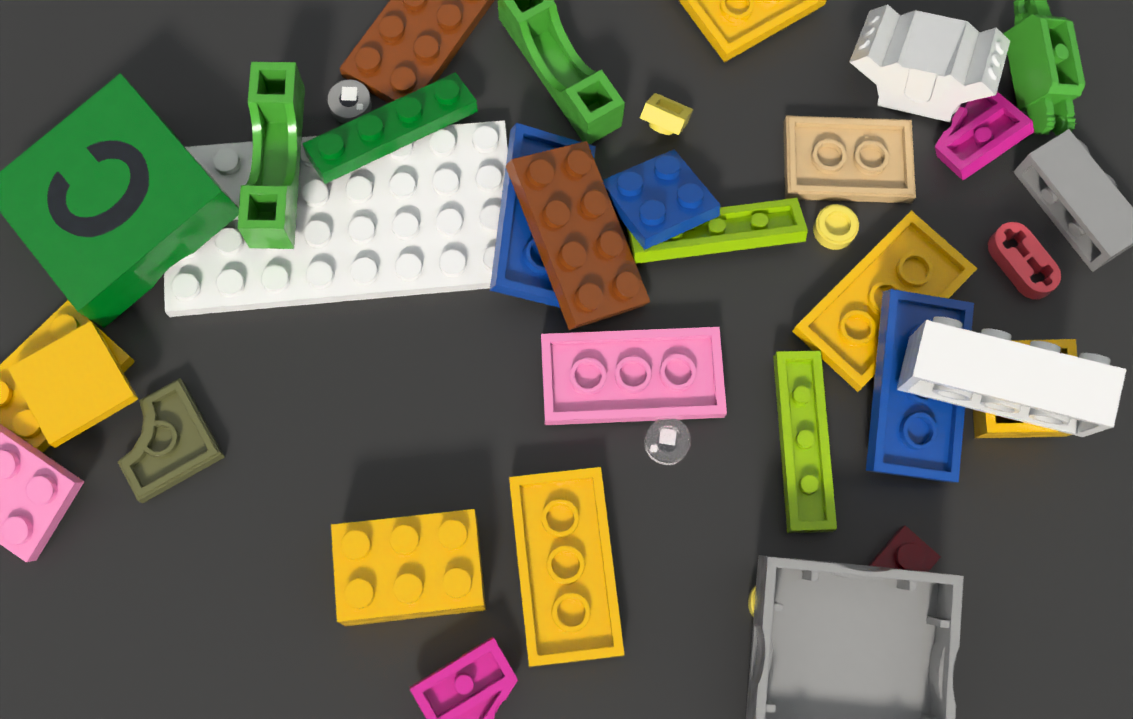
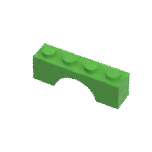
(580, 92)
(271, 192)

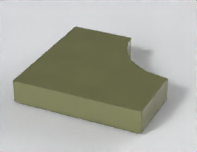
(171, 443)

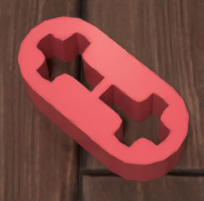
(1024, 260)

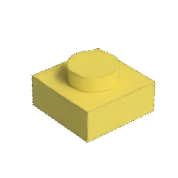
(666, 115)

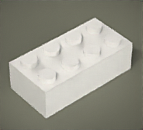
(1011, 377)

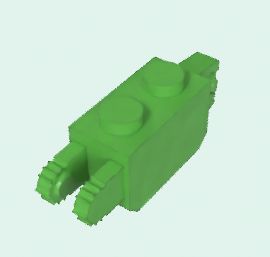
(1045, 66)

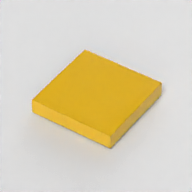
(72, 384)

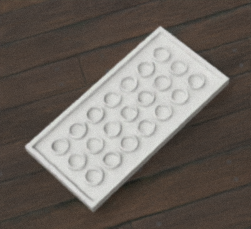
(383, 231)

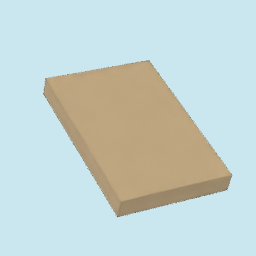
(849, 159)

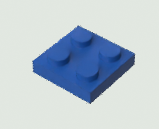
(660, 199)

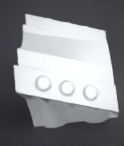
(928, 61)

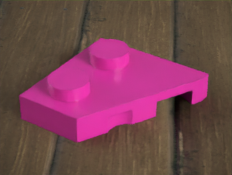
(981, 134)
(467, 686)

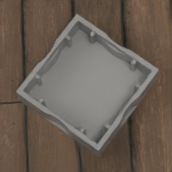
(852, 641)

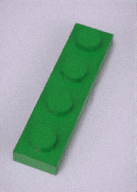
(390, 127)

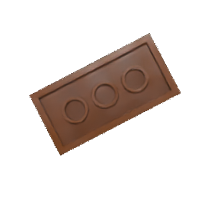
(411, 44)
(577, 234)

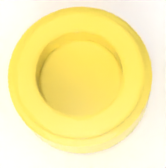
(835, 226)

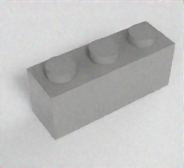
(1079, 199)

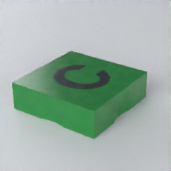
(111, 201)

